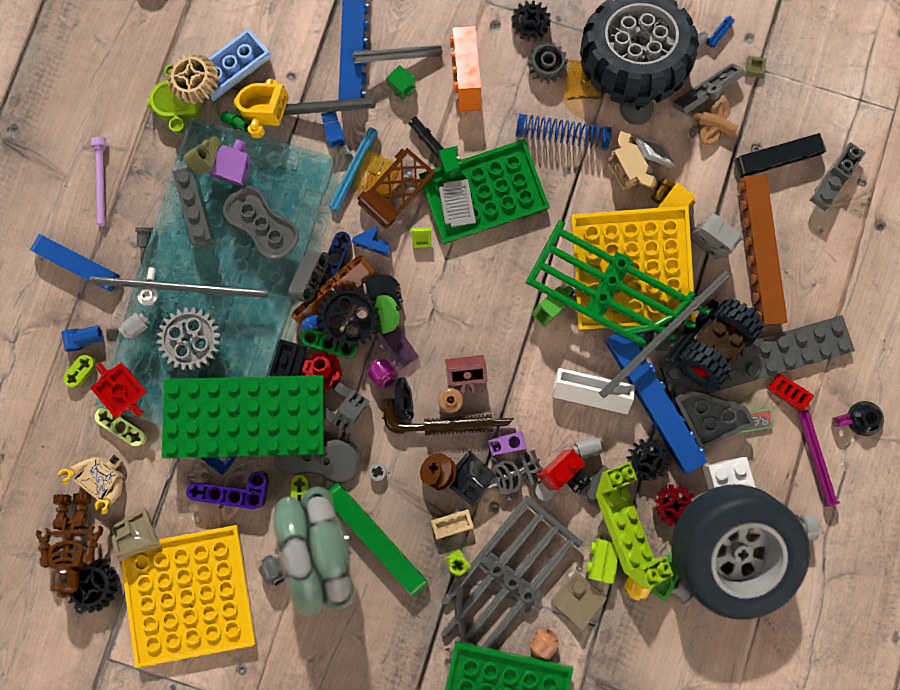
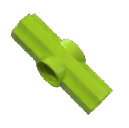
(457, 562)

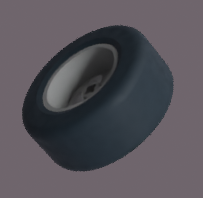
(769, 578)

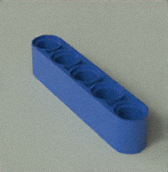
(71, 260)

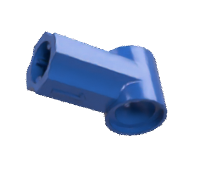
(77, 338)

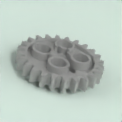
(172, 345)

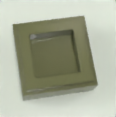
(755, 66)

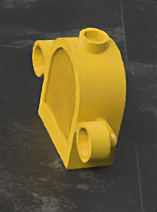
(262, 105)

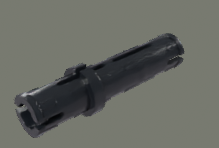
(425, 135)

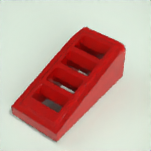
(807, 396)

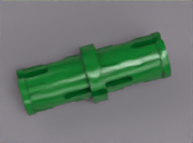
(235, 121)

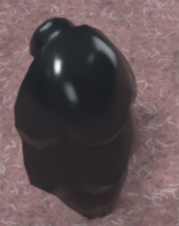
(403, 400)

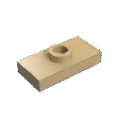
(452, 524)

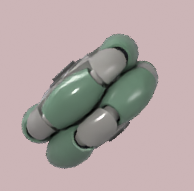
(313, 552)

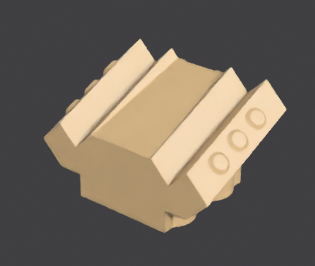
(630, 166)

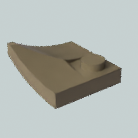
(134, 535)
(578, 600)

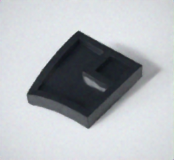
(472, 478)

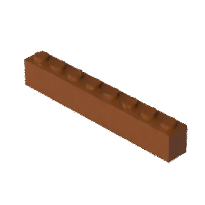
(762, 250)

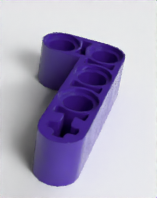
(227, 492)

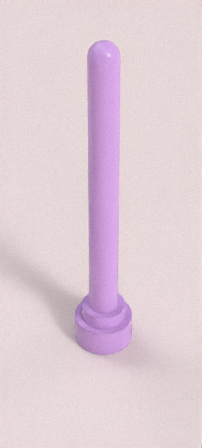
(99, 145)

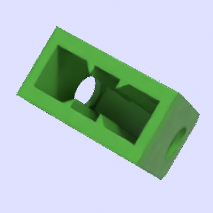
(550, 308)

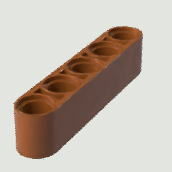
(351, 275)

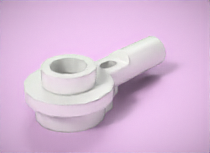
(148, 296)

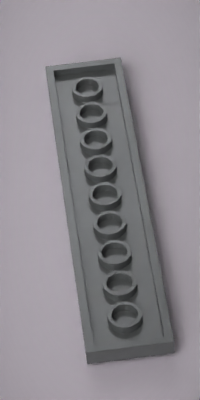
(773, 355)

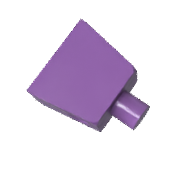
(232, 164)

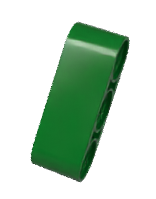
(319, 344)

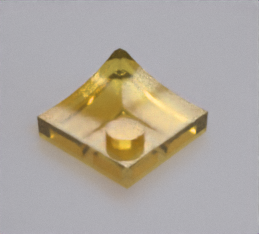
(577, 84)
(371, 170)

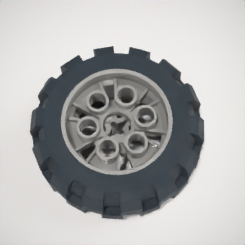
(668, 49)

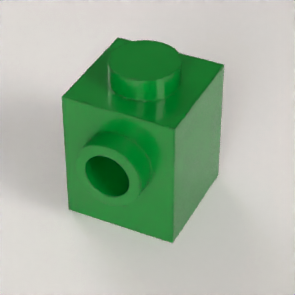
(401, 82)

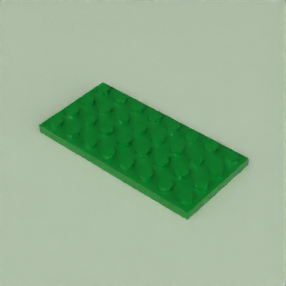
(243, 417)

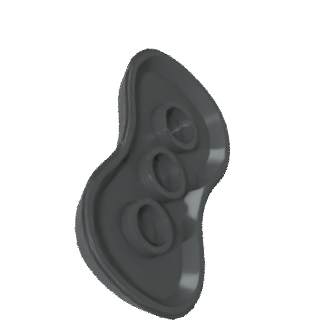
(271, 233)
(337, 464)

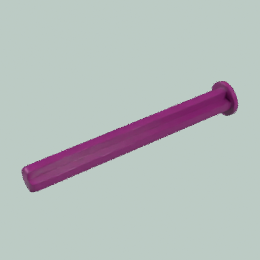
(817, 458)

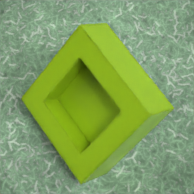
(421, 237)

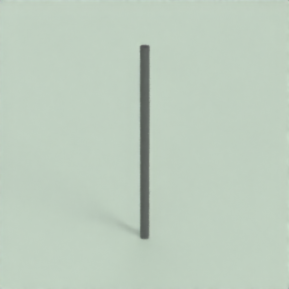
(178, 287)
(664, 334)

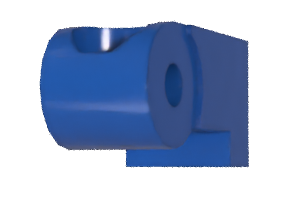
(333, 129)

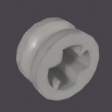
(379, 477)

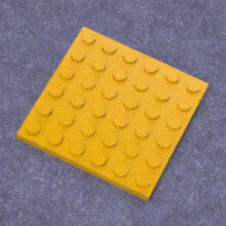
(656, 243)
(188, 597)

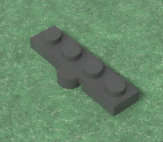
(709, 89)

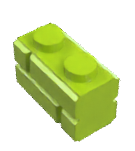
(603, 561)

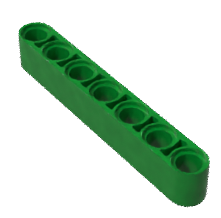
(377, 541)

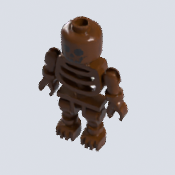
(66, 579)

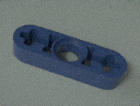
(345, 246)

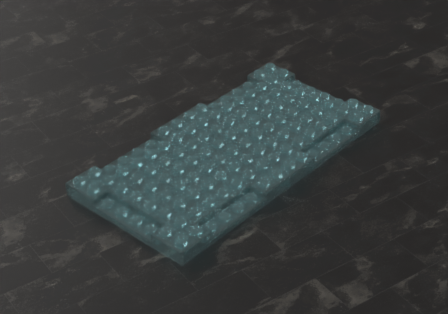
(250, 327)

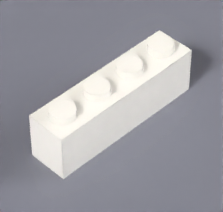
(585, 390)

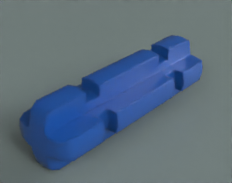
(720, 31)

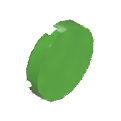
(388, 314)

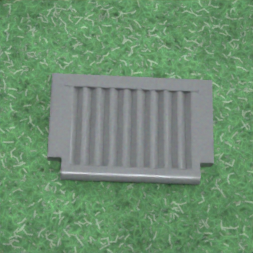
(654, 151)
(457, 203)

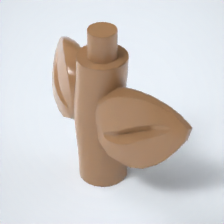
(715, 122)

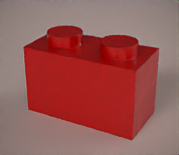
(561, 469)

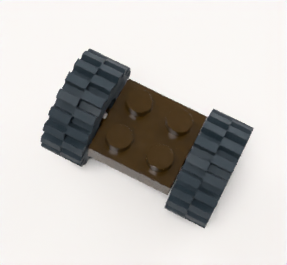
(711, 356)

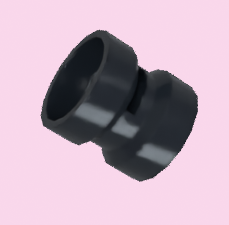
(578, 481)

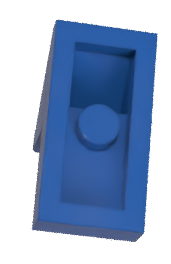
(367, 241)

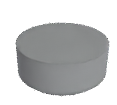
(543, 493)

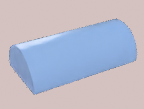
(237, 61)

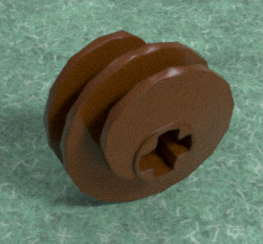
(438, 471)

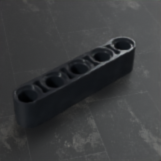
(780, 155)

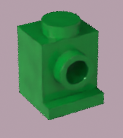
(450, 162)

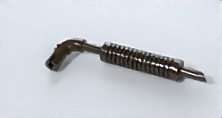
(441, 425)

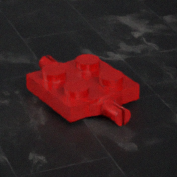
(118, 390)

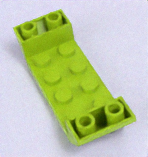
(627, 530)

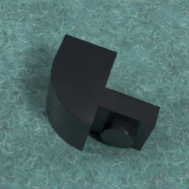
(384, 285)

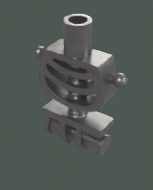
(510, 475)

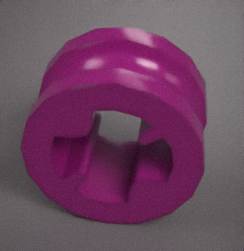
(842, 420)

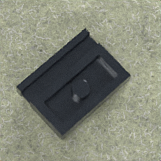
(288, 359)

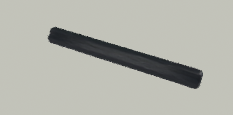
(690, 333)

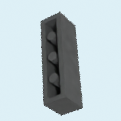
(194, 208)

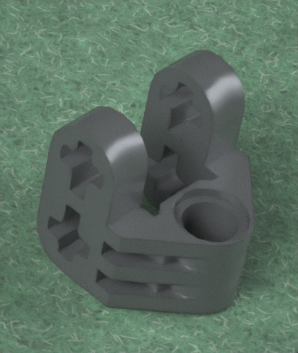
(349, 409)

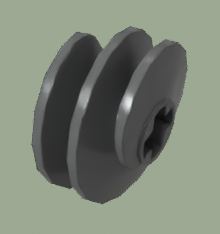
(635, 116)

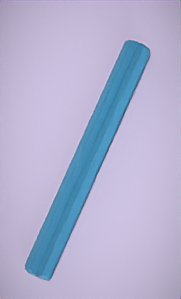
(352, 170)

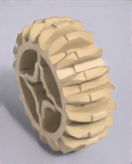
(199, 83)

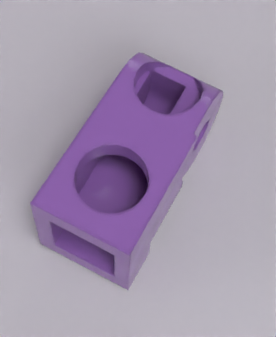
(507, 443)

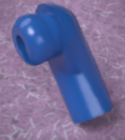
(311, 323)

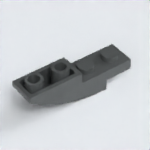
(836, 176)

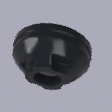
(860, 425)

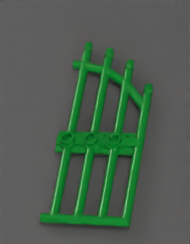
(609, 283)

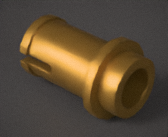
(661, 190)

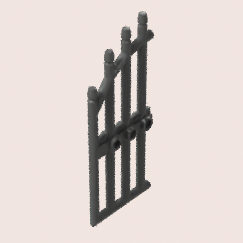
(505, 576)

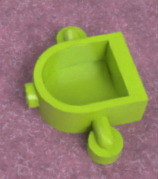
(170, 108)

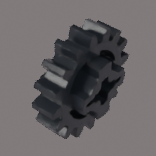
(530, 21)
(644, 452)

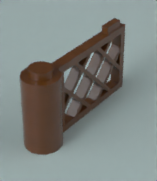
(378, 206)

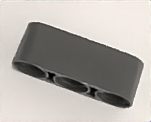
(308, 276)

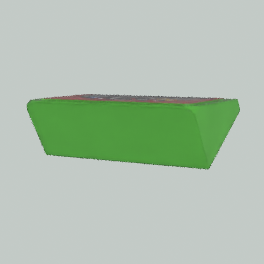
(763, 419)

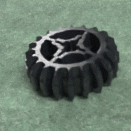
(83, 600)

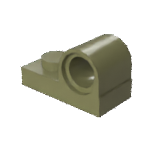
(203, 156)

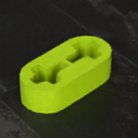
(82, 374)
(295, 489)

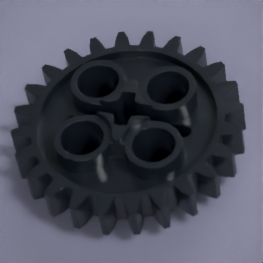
(363, 325)

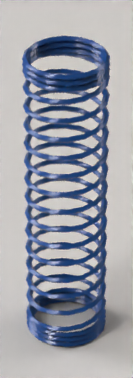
(521, 119)

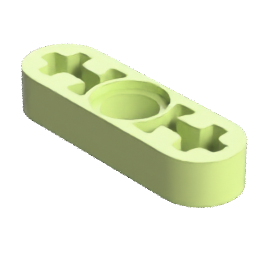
(129, 439)

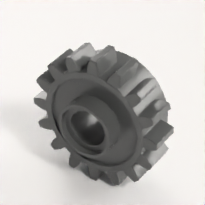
(545, 71)

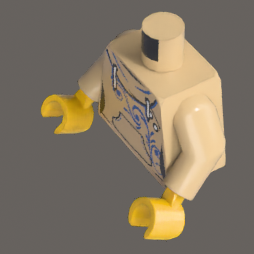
(98, 478)

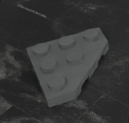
(713, 417)

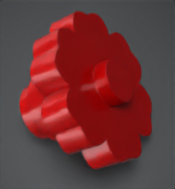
(323, 365)

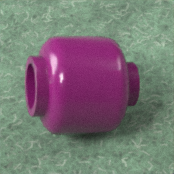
(382, 373)

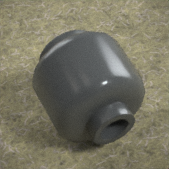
(270, 571)

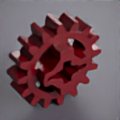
(672, 497)

